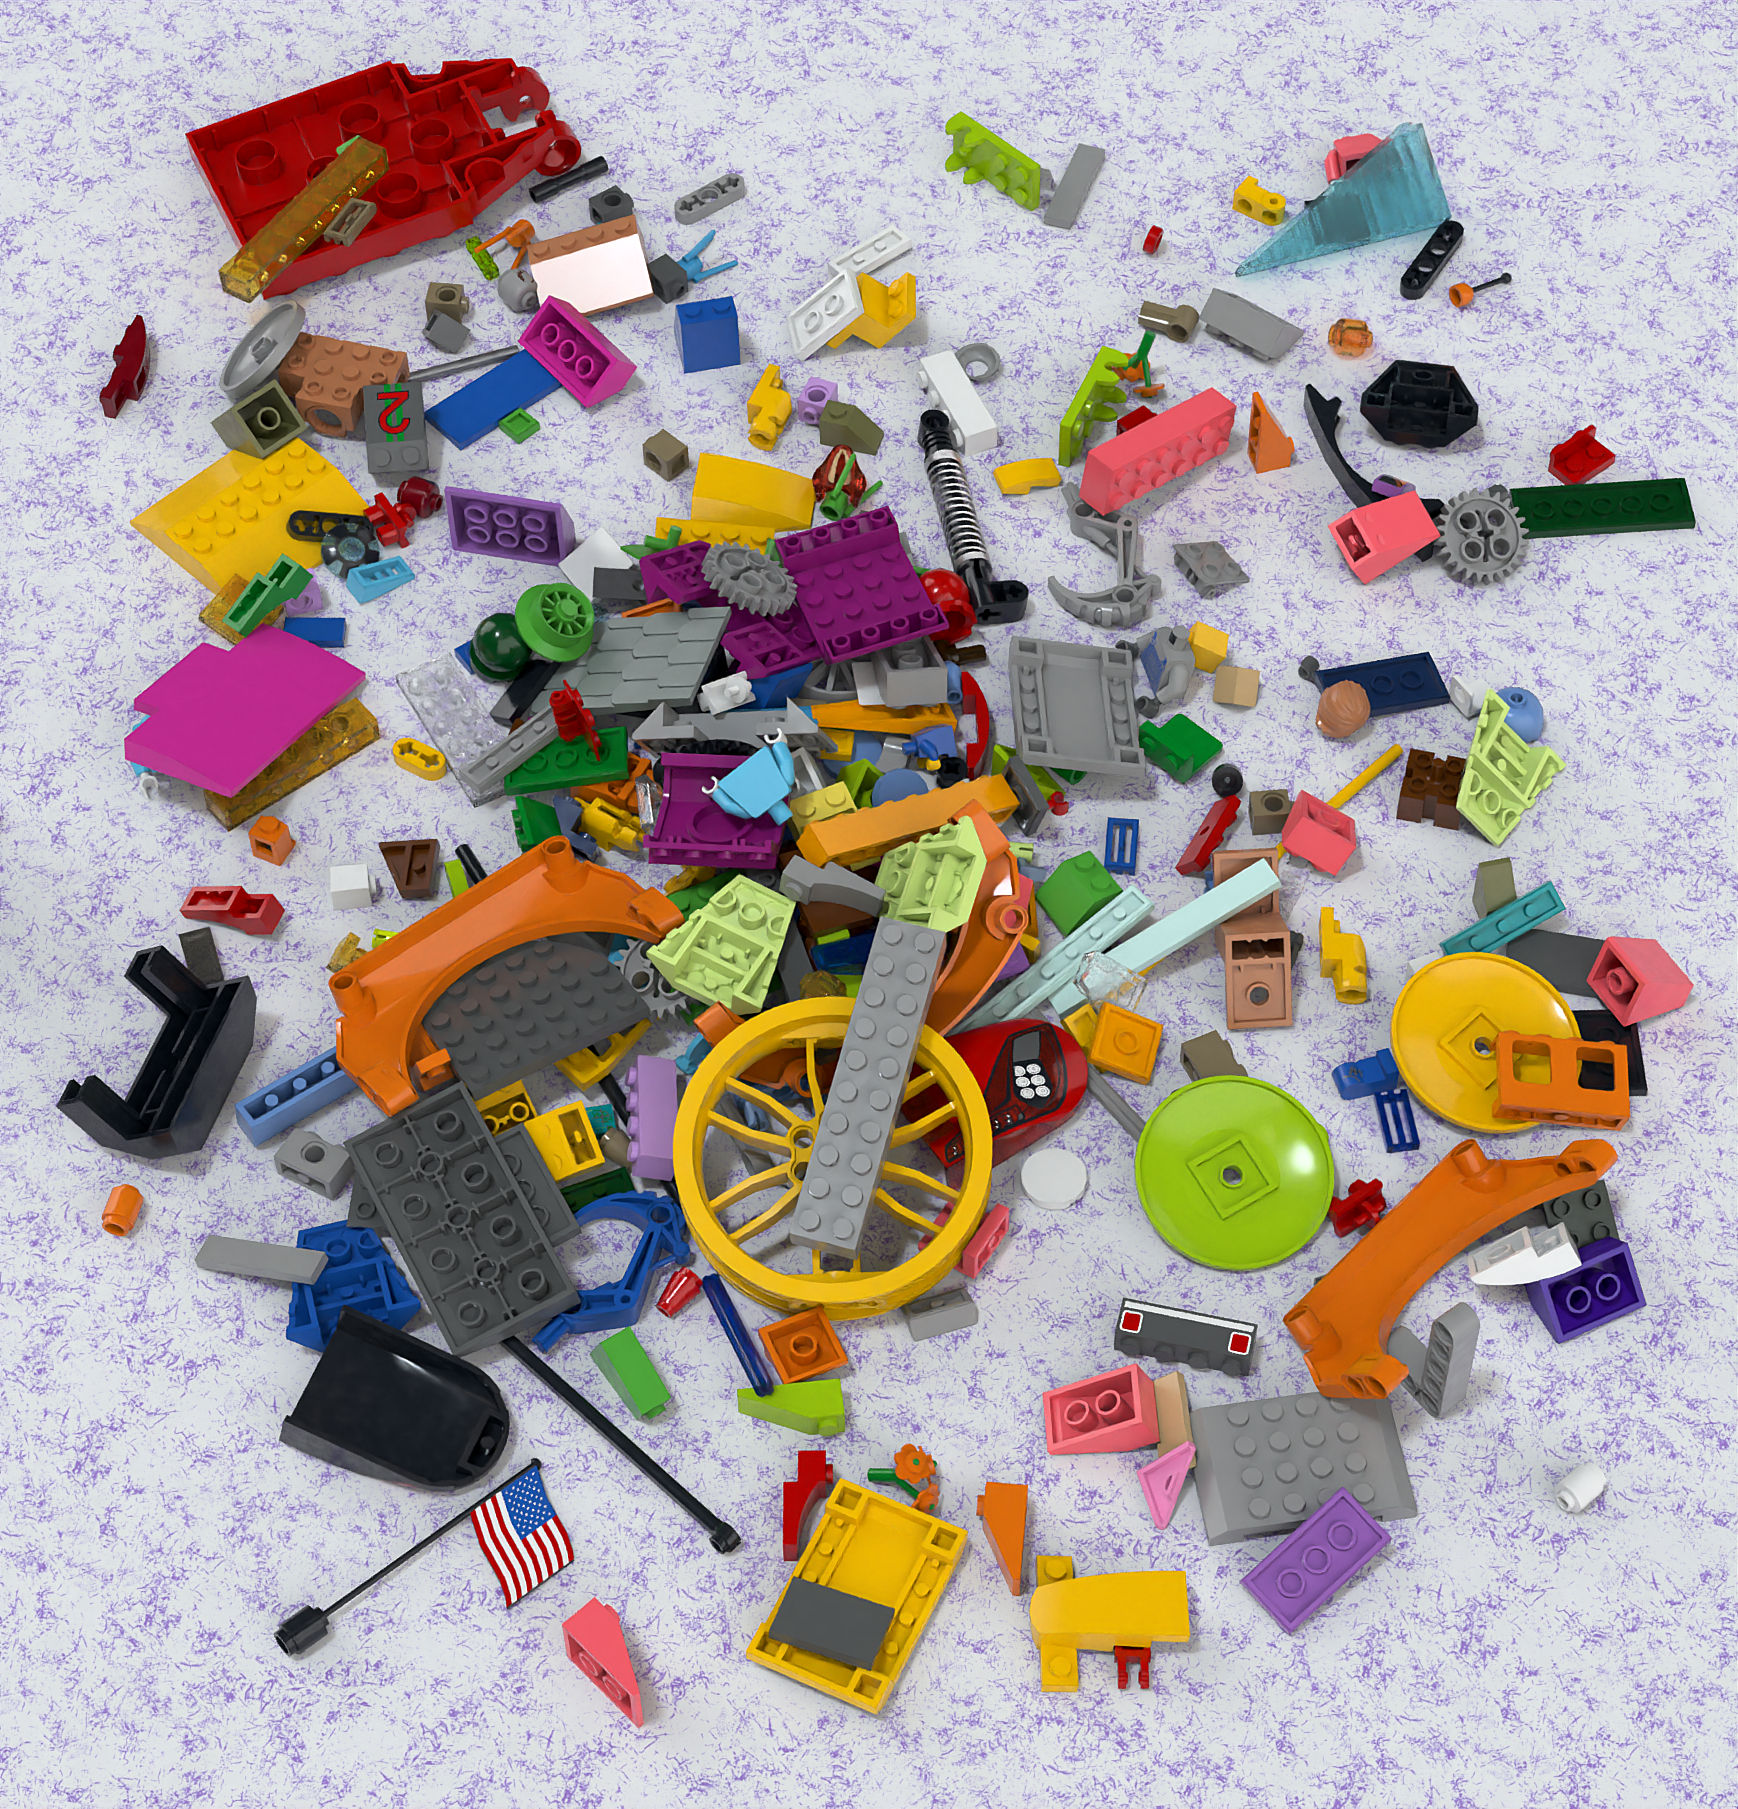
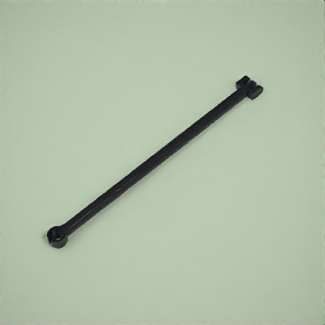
(723, 1537)

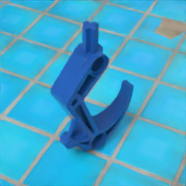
(622, 1302)

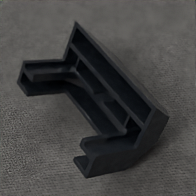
(185, 1070)

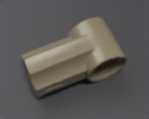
(1177, 322)

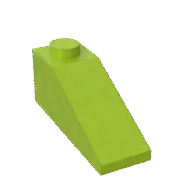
(801, 1406)

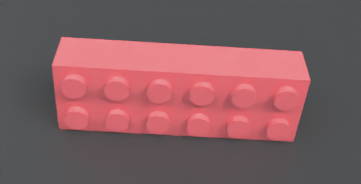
(1157, 451)

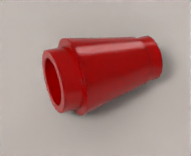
(680, 1290)

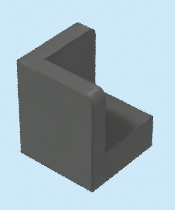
(445, 331)

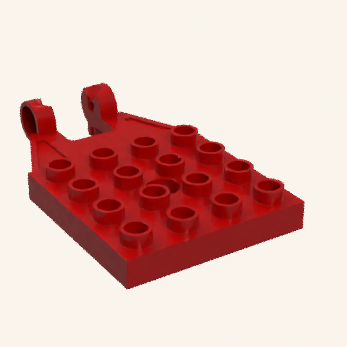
(437, 146)

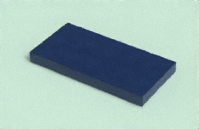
(1392, 683)

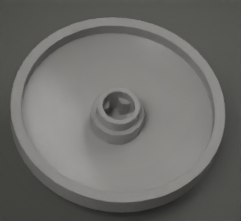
(262, 349)

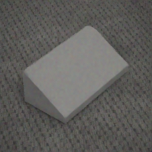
(940, 1314)

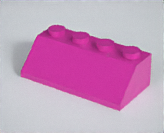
(576, 352)

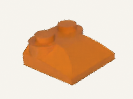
(802, 1346)

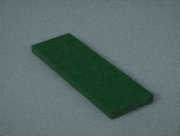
(1604, 508)

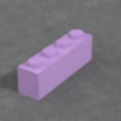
(653, 1116)

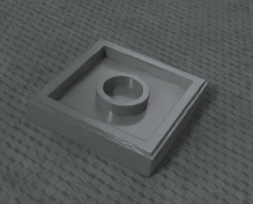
(1032, 802)

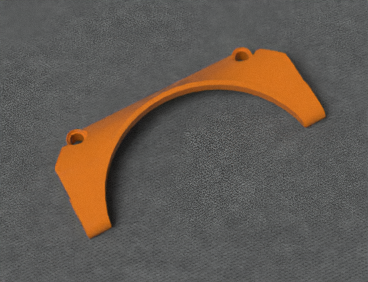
(525, 900)
(1461, 1199)

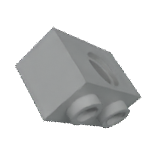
(325, 1177)

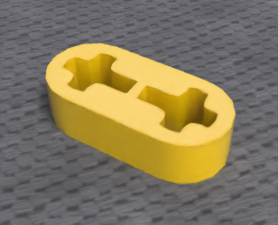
(421, 757)

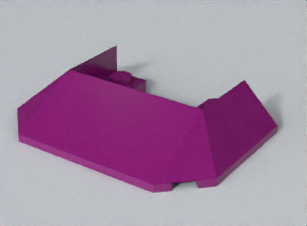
(757, 641)

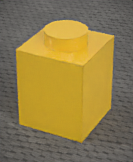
(1207, 646)

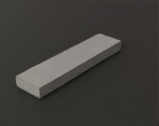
(1074, 186)
(511, 752)
(261, 1259)

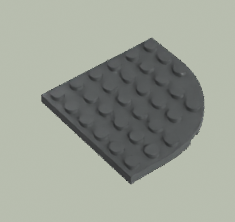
(529, 1012)

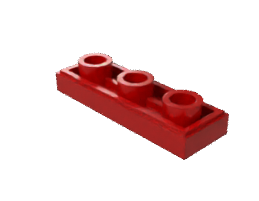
(1209, 835)

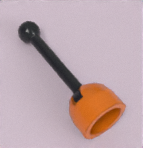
(1462, 293)

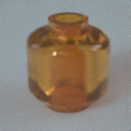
(1350, 337)

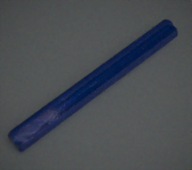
(738, 1335)

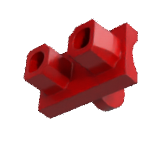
(394, 518)
(1359, 1208)

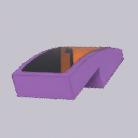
(1391, 486)

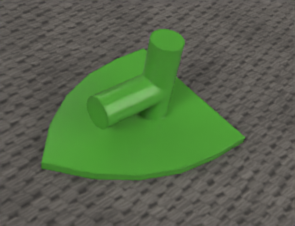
(653, 544)

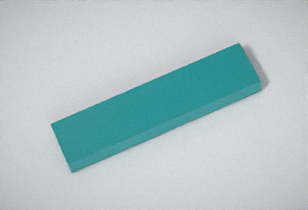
(1506, 922)

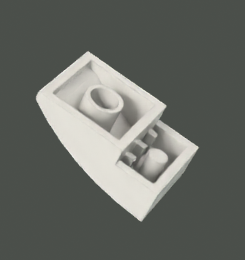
(1525, 1258)

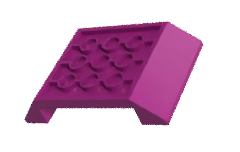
(857, 586)

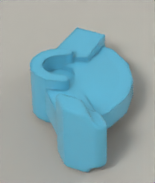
(695, 1053)

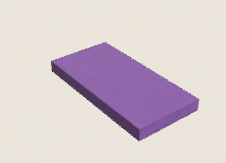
(1315, 1560)

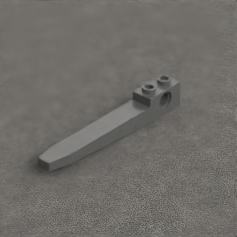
(793, 958)

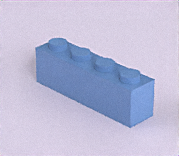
(292, 1098)

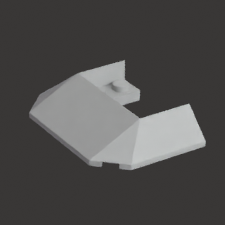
(668, 729)

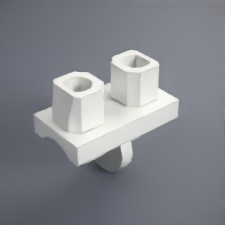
(726, 693)

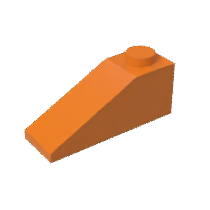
(1267, 440)
(1004, 1527)

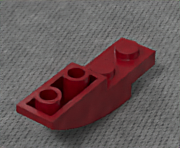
(131, 369)

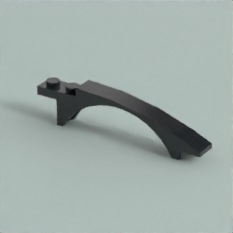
(1323, 422)

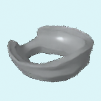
(982, 353)

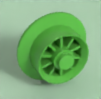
(555, 621)

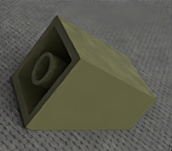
(260, 422)

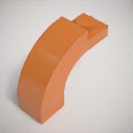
(427, 1064)

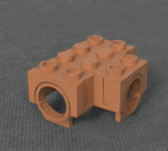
(332, 376)

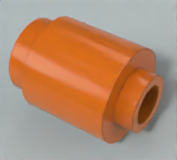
(122, 1209)

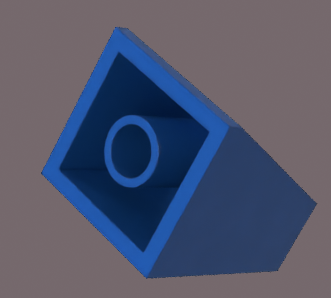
(707, 334)

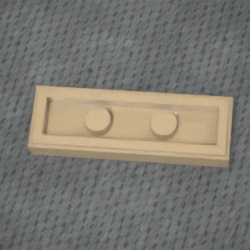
(1172, 1413)

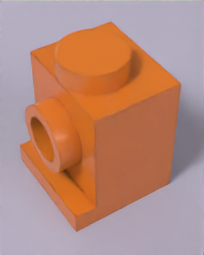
(271, 832)

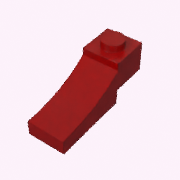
(234, 907)
(802, 1496)

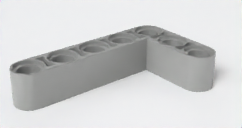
(1442, 1370)

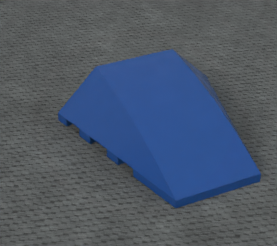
(355, 1275)

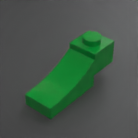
(265, 593)

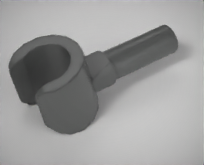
(1308, 668)

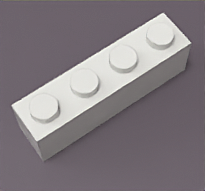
(954, 395)

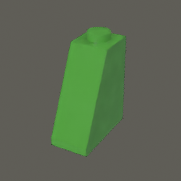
(631, 1374)

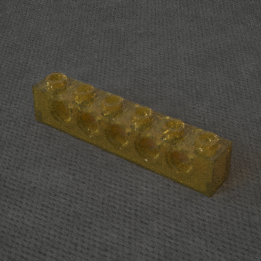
(314, 753)

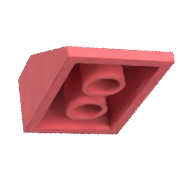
(1102, 1413)
(599, 1651)

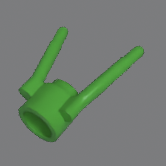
(836, 501)

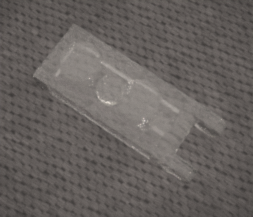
(1293, 882)

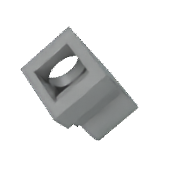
(892, 755)

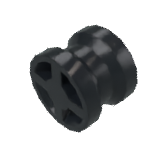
(947, 772)

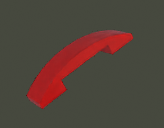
(975, 703)

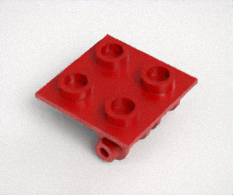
(572, 719)

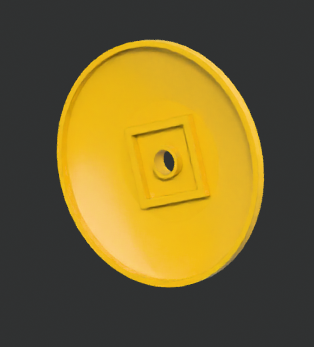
(1468, 1002)

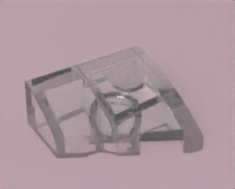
(1108, 981)

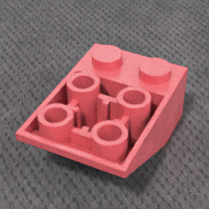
(1383, 534)

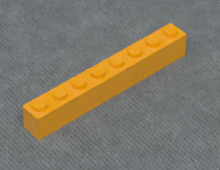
(883, 828)

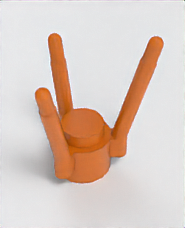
(517, 236)

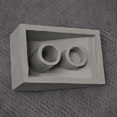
(910, 674)

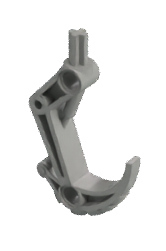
(1118, 534)

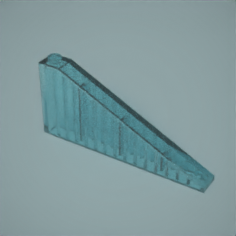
(1378, 199)

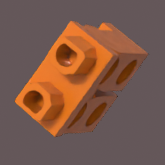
(620, 792)

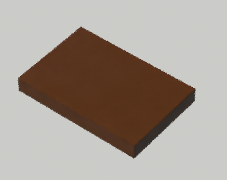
(826, 917)

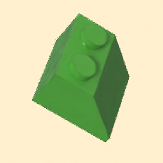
(1076, 892)

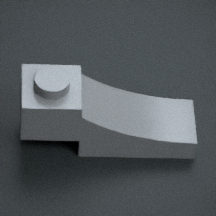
(833, 884)

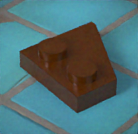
(412, 865)

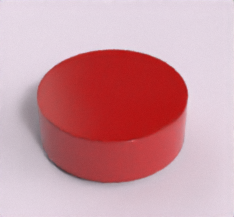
(1153, 239)

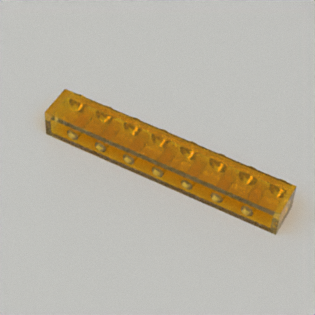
(303, 220)

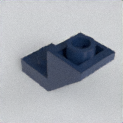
(569, 818)

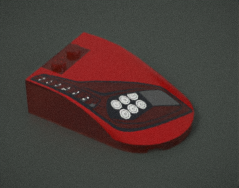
(1030, 1084)

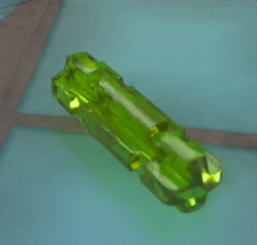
(482, 258)

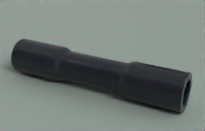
(583, 172)

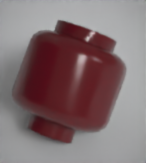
(421, 494)

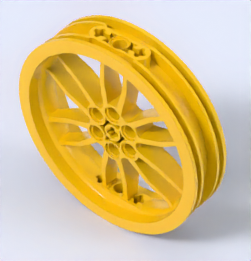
(842, 1294)

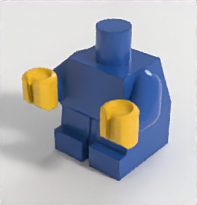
(930, 744)

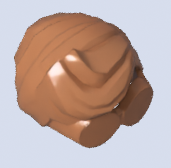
(1342, 709)

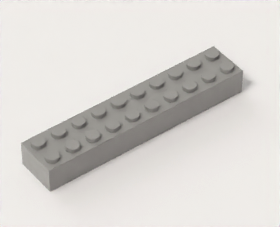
(868, 1088)

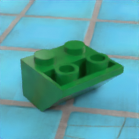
(535, 823)

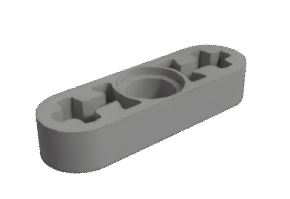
(693, 207)

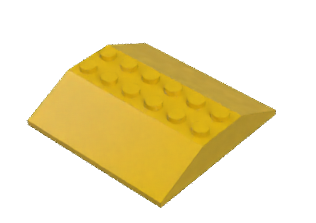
(238, 513)

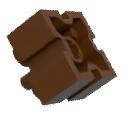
(1431, 789)

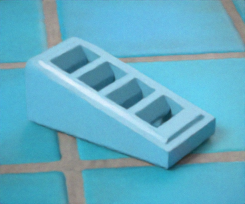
(365, 589)

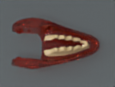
(829, 472)

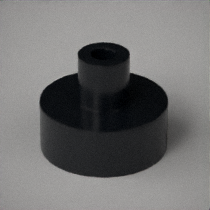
(1227, 786)

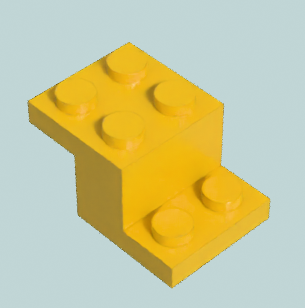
(885, 310)

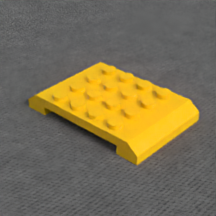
(878, 1554)

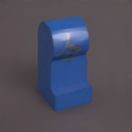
(1366, 1076)

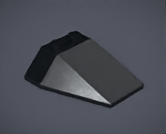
(1419, 404)

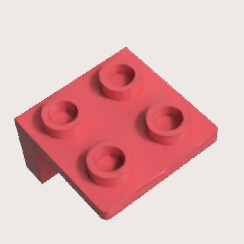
(980, 1247)

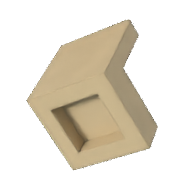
(1236, 685)

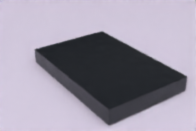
(1604, 1026)

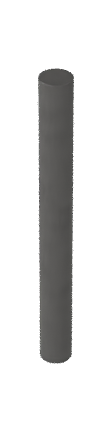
(463, 364)

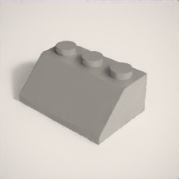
(1249, 325)

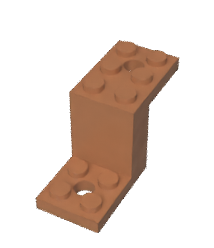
(1254, 949)

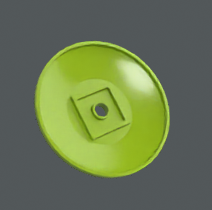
(1243, 1128)

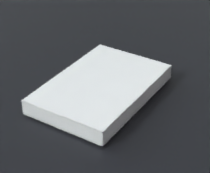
(825, 314)

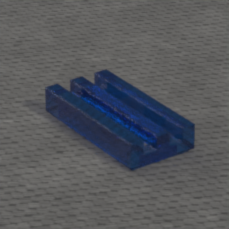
(1392, 1099)

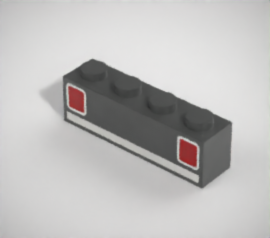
(1185, 1337)

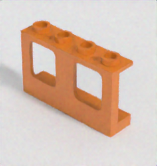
(1563, 1099)

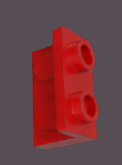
(1579, 458)

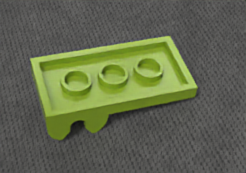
(992, 160)
(1089, 404)

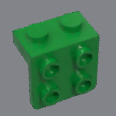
(1179, 746)

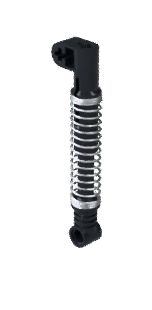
(963, 527)

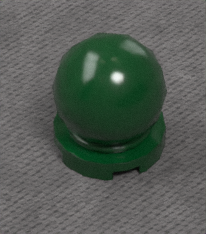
(498, 649)

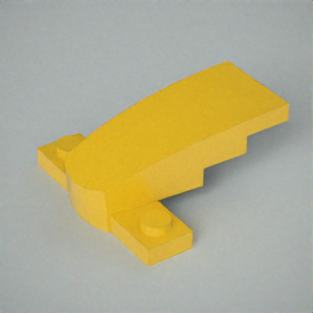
(1099, 1614)

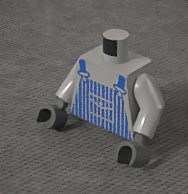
(1167, 664)

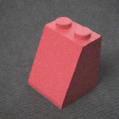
(1638, 979)

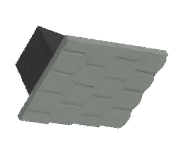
(646, 662)

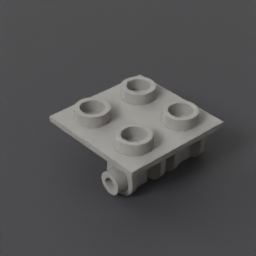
(1207, 566)

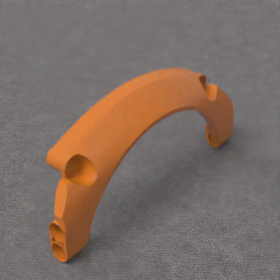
(970, 968)

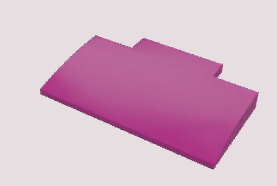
(236, 710)

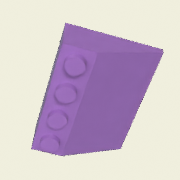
(509, 526)

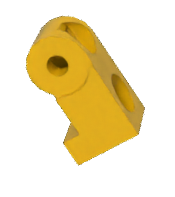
(1259, 203)

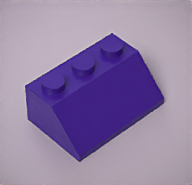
(1590, 1294)

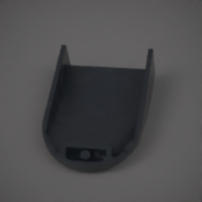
(398, 1409)

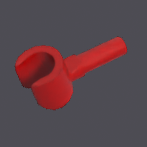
(1056, 805)

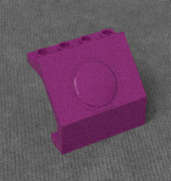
(697, 830)

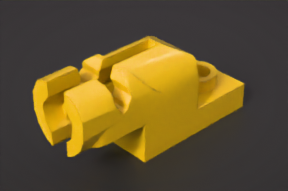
(768, 409)
(610, 825)
(1342, 959)

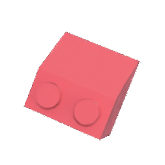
(1319, 833)

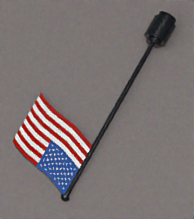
(514, 1532)

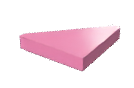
(1163, 1481)

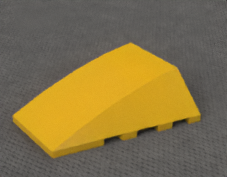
(750, 494)

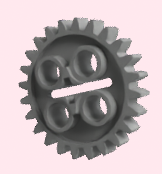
(1505, 535)
(749, 578)
(639, 969)

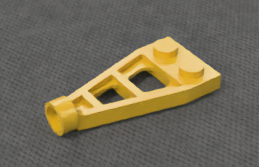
(587, 1069)

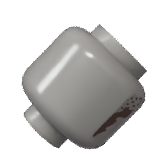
(517, 289)

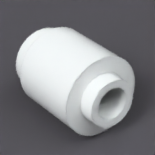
(1579, 1487)

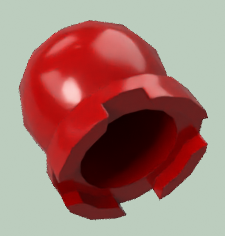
(953, 597)

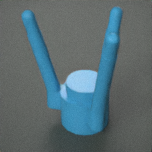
(693, 264)

